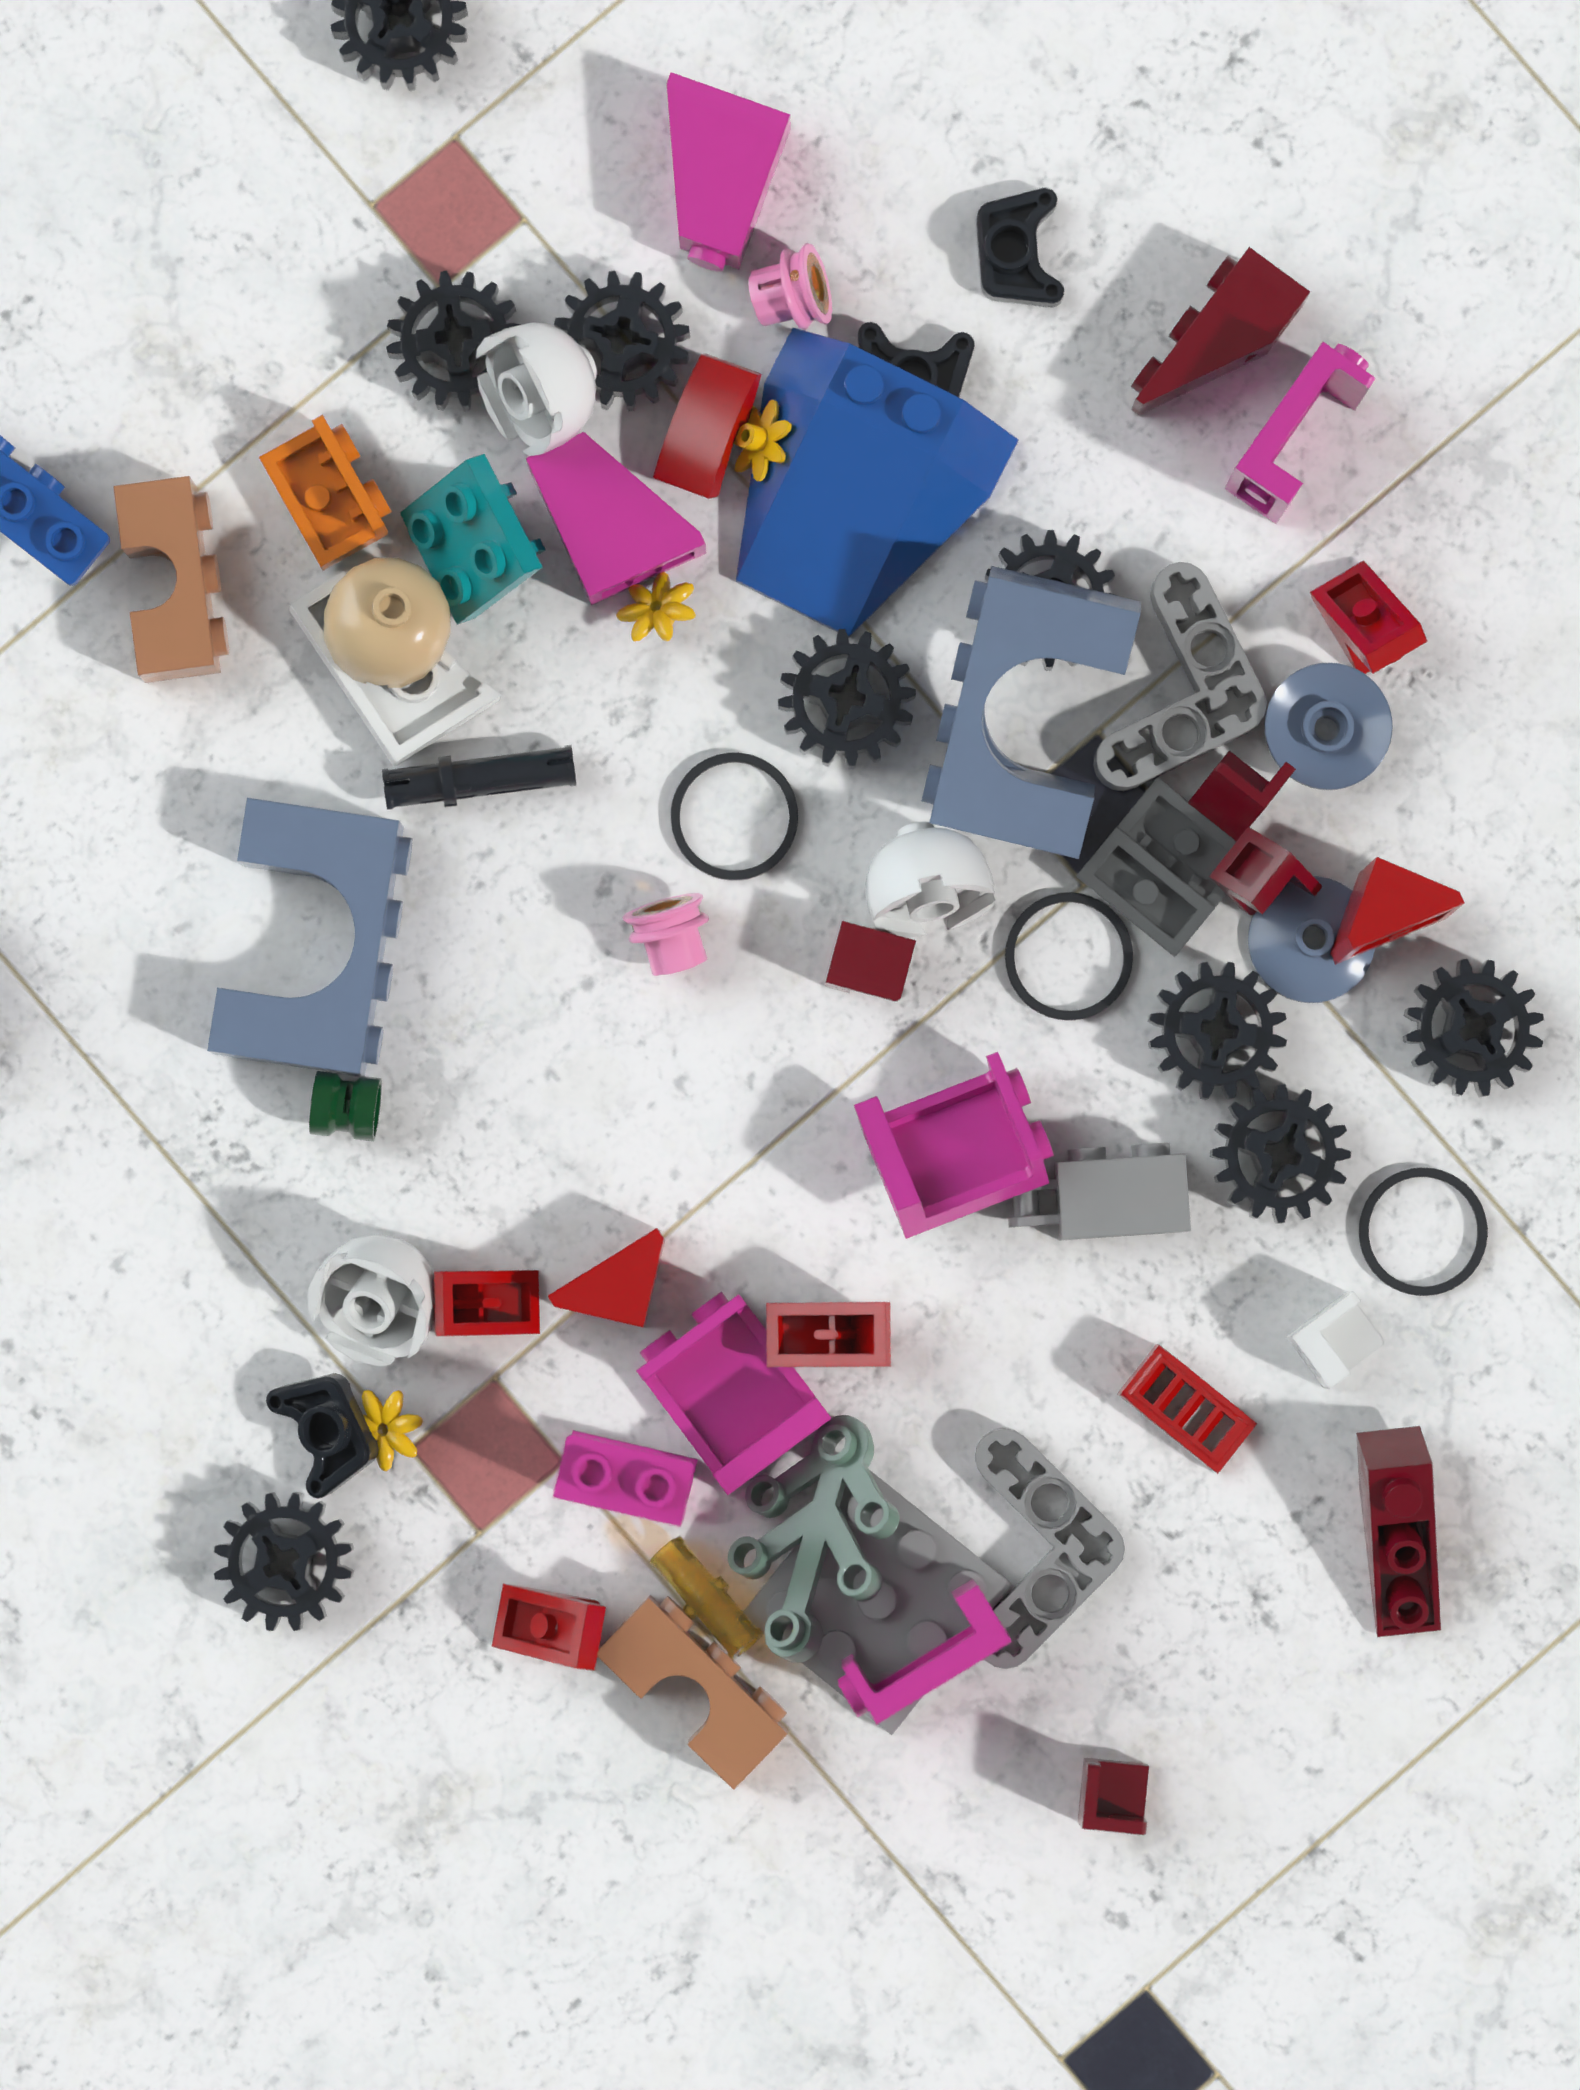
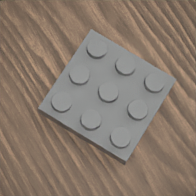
(907, 1615)

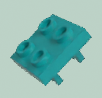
(472, 538)

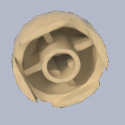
(387, 622)

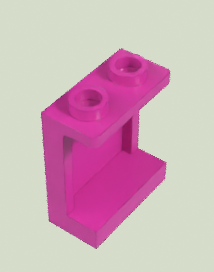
(1256, 477)
(956, 1148)
(725, 1394)
(625, 1478)
(932, 1668)

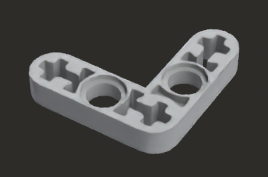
(1208, 683)
(1061, 1560)

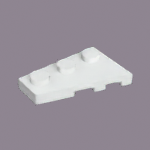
(403, 717)

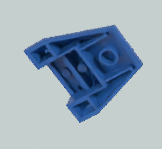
(867, 484)

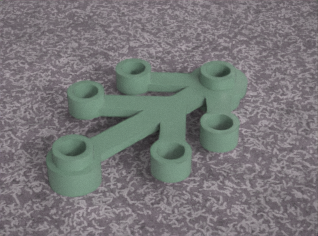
(816, 1528)

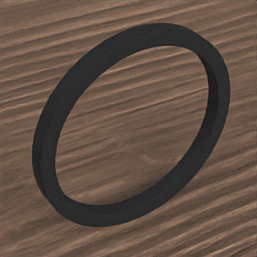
(734, 758)
(1087, 900)
(1465, 1190)

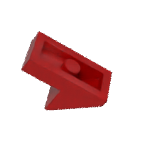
(1367, 619)
(549, 1626)

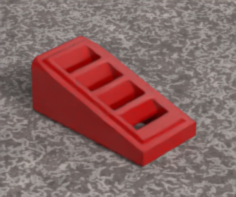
(1145, 1376)

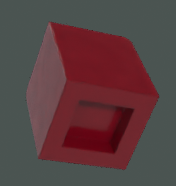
(1237, 794)
(1258, 871)
(870, 962)
(1113, 1796)

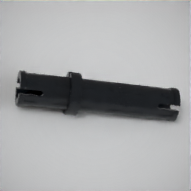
(478, 777)

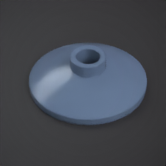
(1348, 700)
(1287, 962)

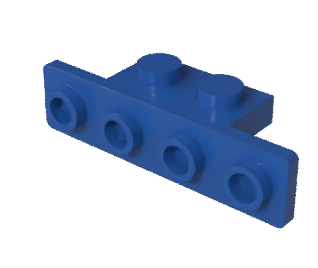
(44, 522)

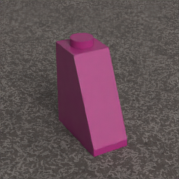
(721, 168)
(610, 519)

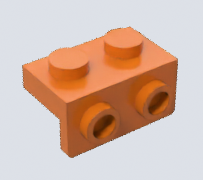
(325, 493)

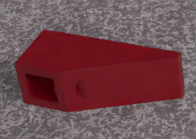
(1236, 326)
(1399, 1529)

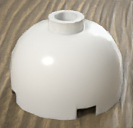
(537, 385)
(926, 878)
(374, 1299)

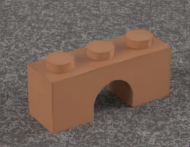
(181, 634)
(740, 1724)

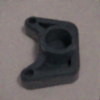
(1010, 251)
(942, 367)
(327, 1428)

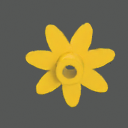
(759, 440)
(657, 608)
(393, 1437)

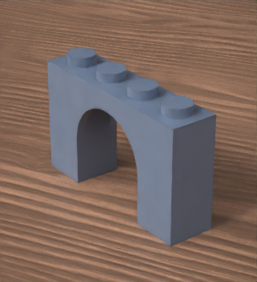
(1021, 622)
(334, 1025)

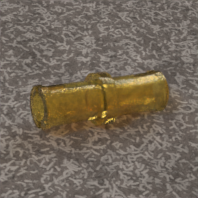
(706, 1597)

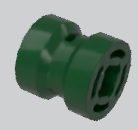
(330, 1106)

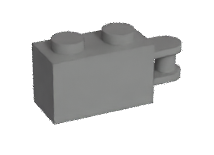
(1113, 1195)

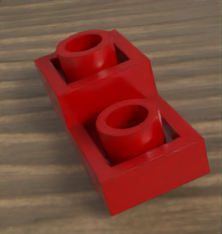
(705, 425)

